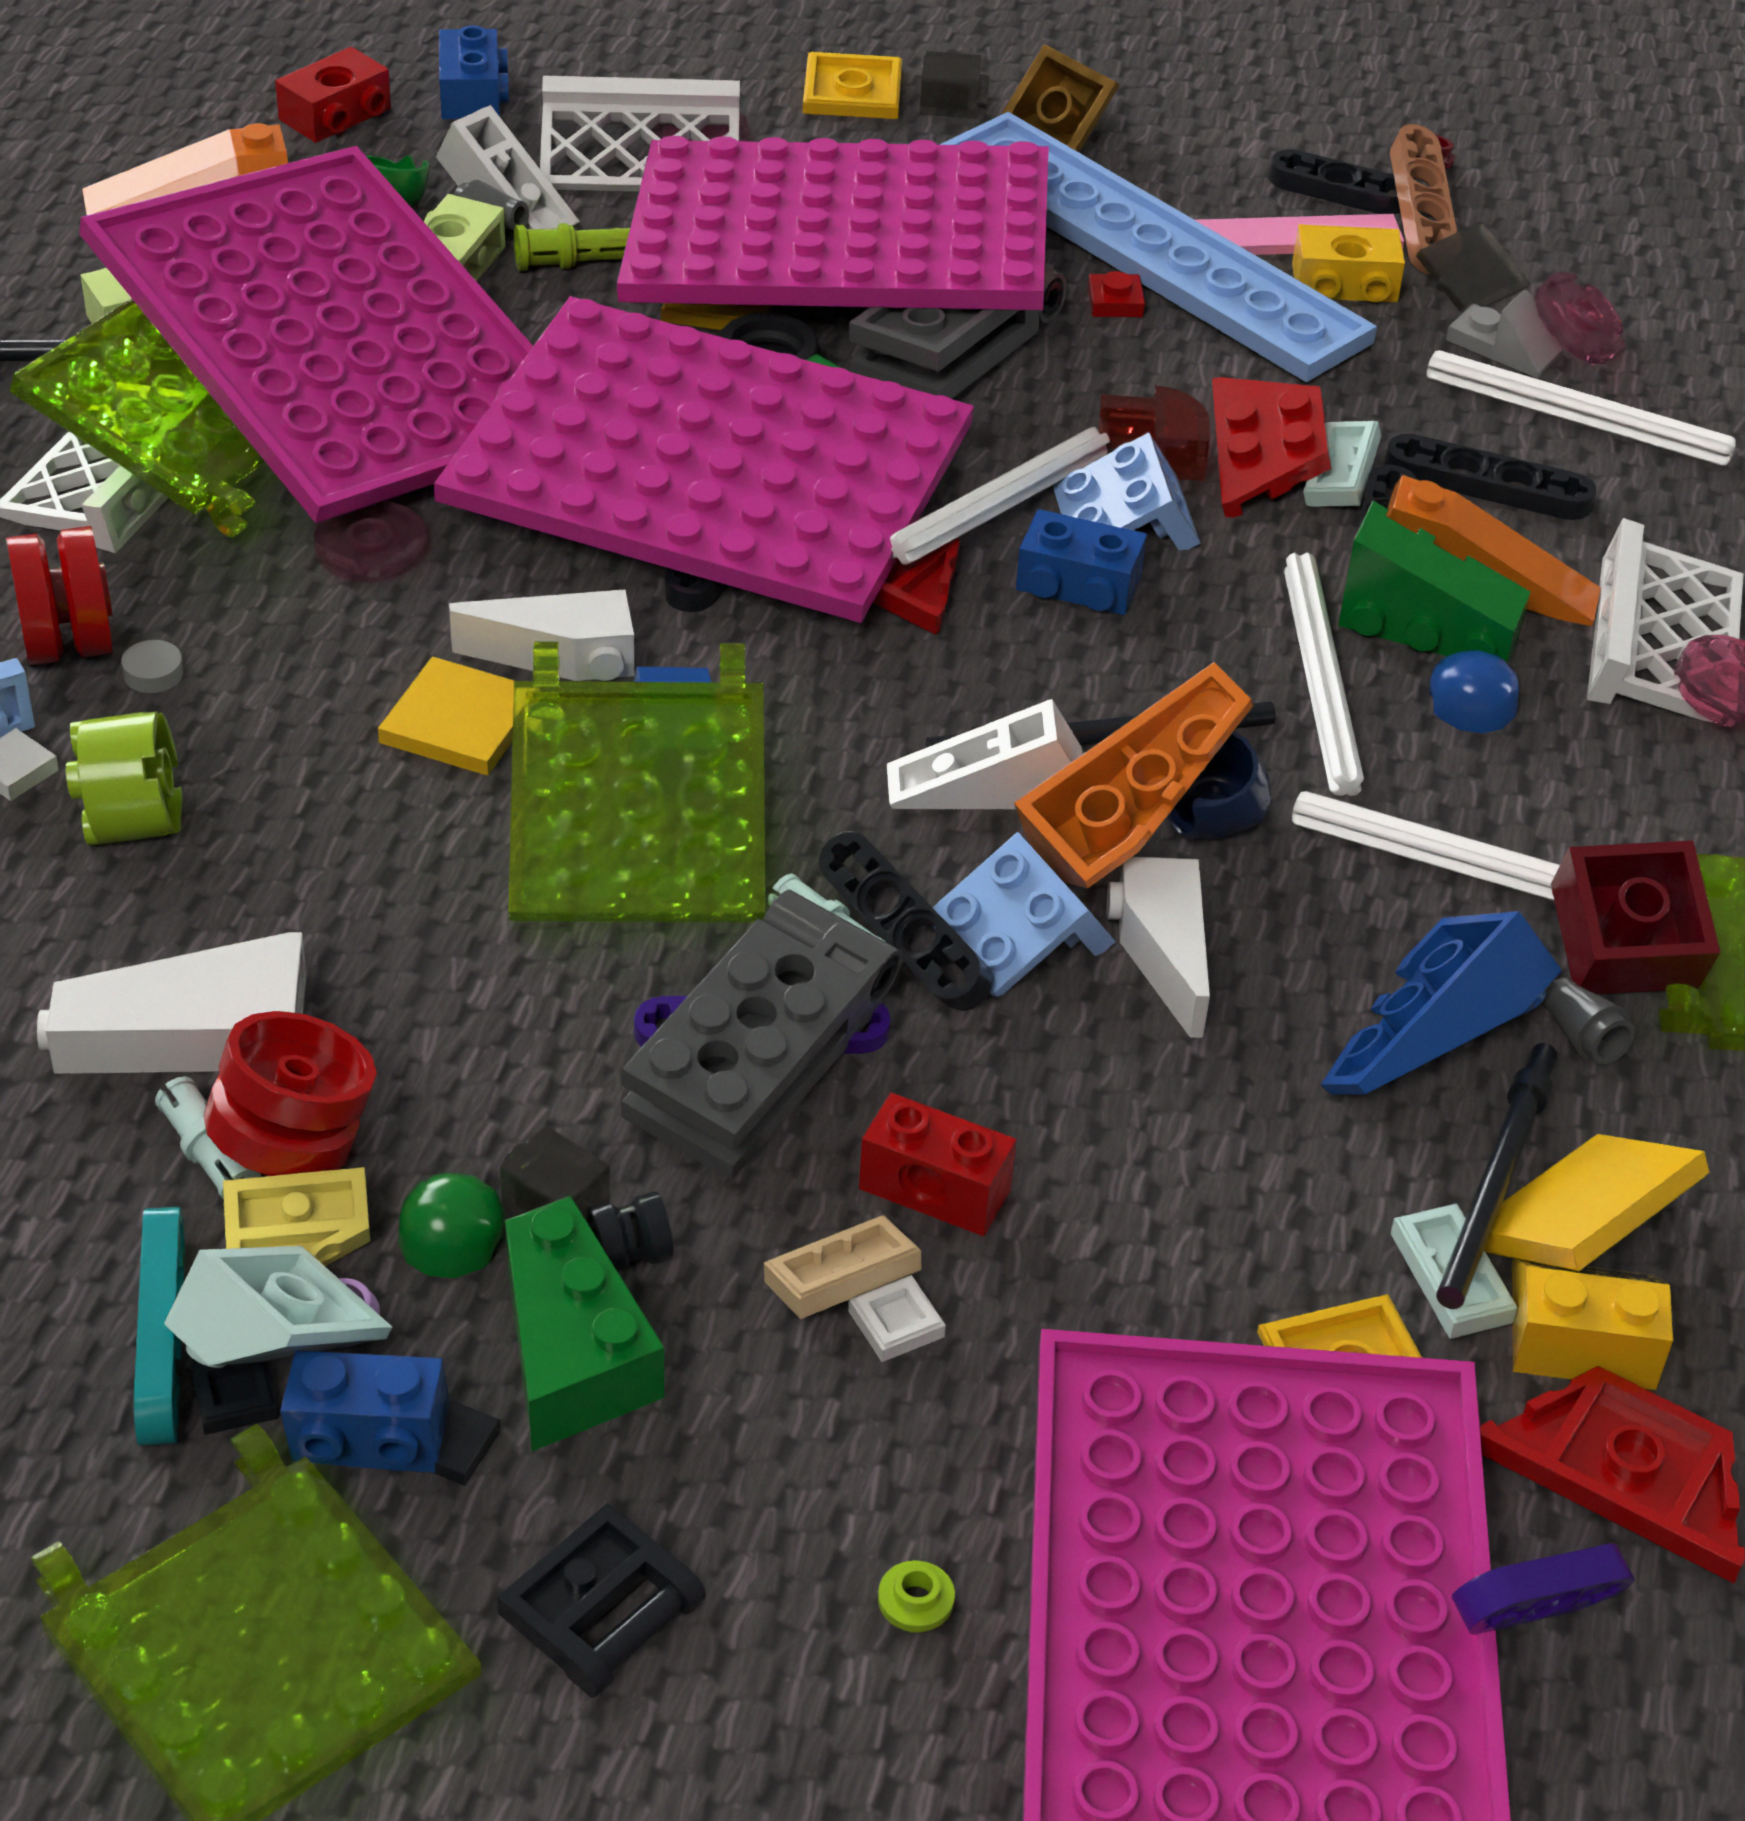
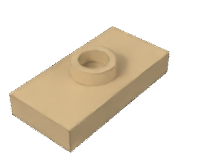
(842, 1266)

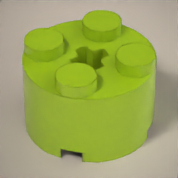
(125, 777)

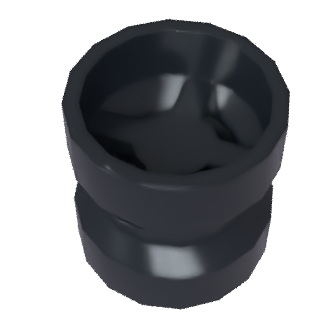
(633, 1230)

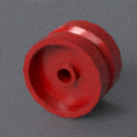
(61, 595)
(289, 1094)

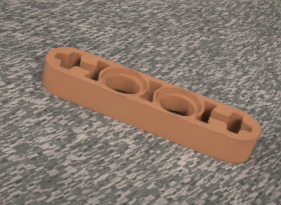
(1417, 198)

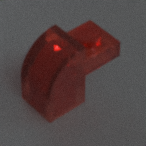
(1172, 419)

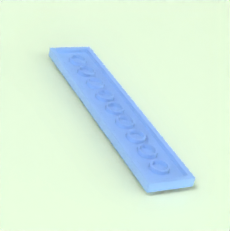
(1187, 260)

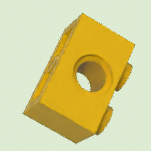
(1350, 262)

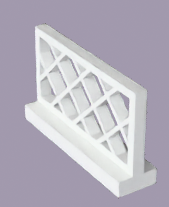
(629, 102)
(111, 507)
(1625, 616)

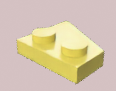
(309, 1209)

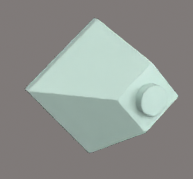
(266, 1306)

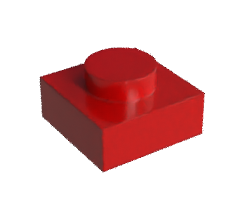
(1115, 295)

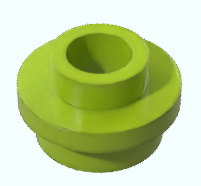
(911, 1612)

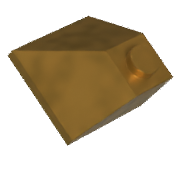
(1062, 97)

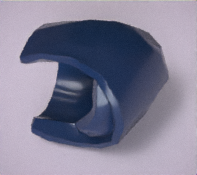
(1226, 795)

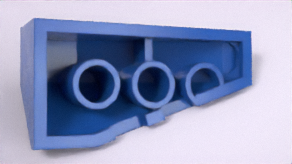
(1458, 986)

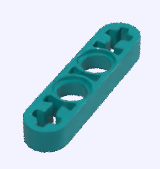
(156, 1345)

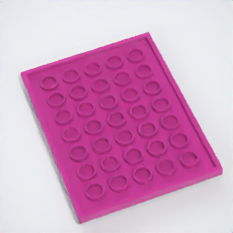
(839, 224)
(318, 322)
(708, 457)
(1257, 1587)

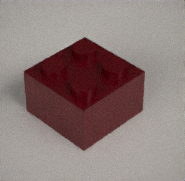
(1635, 917)

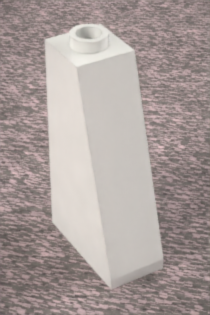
(170, 1009)

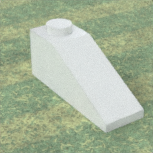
(487, 151)
(590, 628)
(986, 765)
(1165, 933)

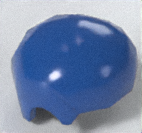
(1474, 691)

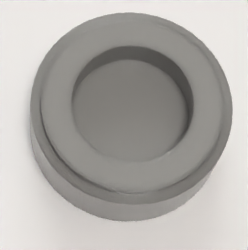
(152, 666)

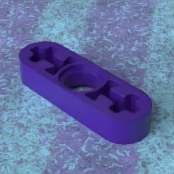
(1542, 1588)

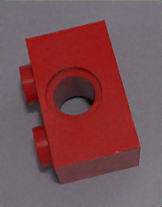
(333, 94)
(937, 1164)

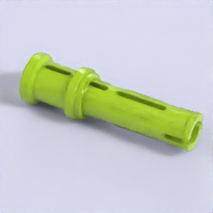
(566, 246)

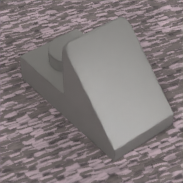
(1512, 338)

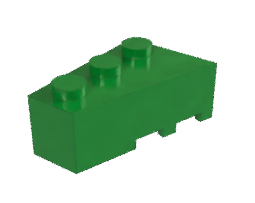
(1425, 596)
(576, 1327)

